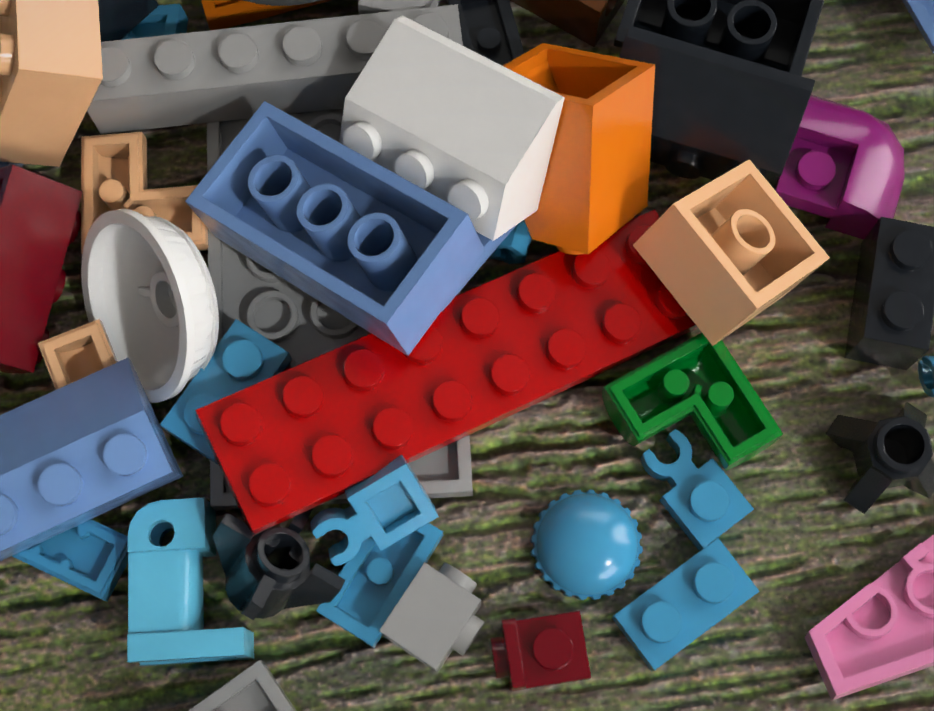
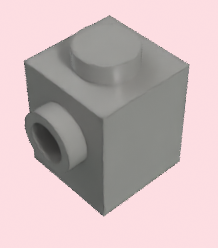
(435, 616)

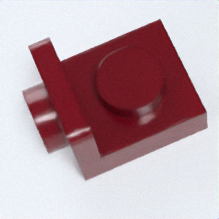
(541, 651)

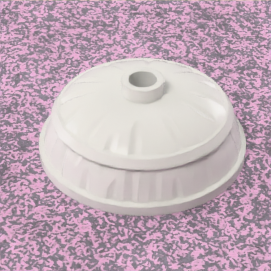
(151, 297)

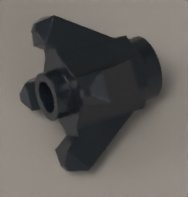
(886, 454)

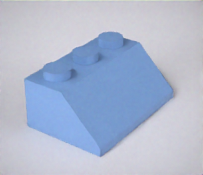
(78, 456)

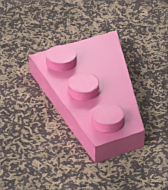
(880, 629)

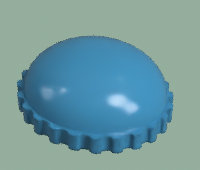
(586, 545)

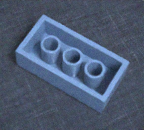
(338, 226)

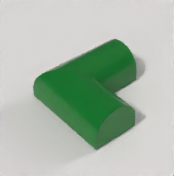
(697, 383)

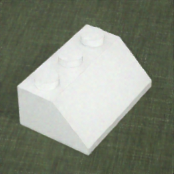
(454, 125)

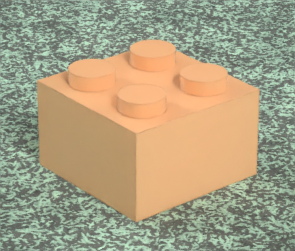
(730, 251)

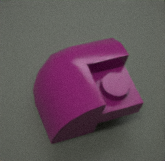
(843, 167)

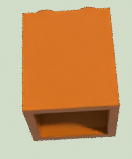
(600, 145)

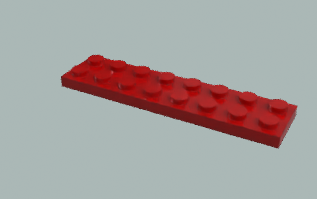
(480, 361)

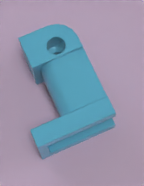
(168, 588)

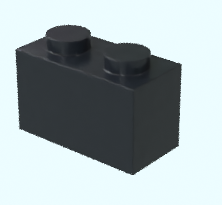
(893, 295)

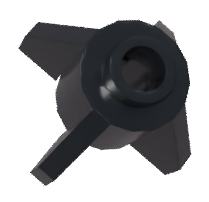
(271, 568)

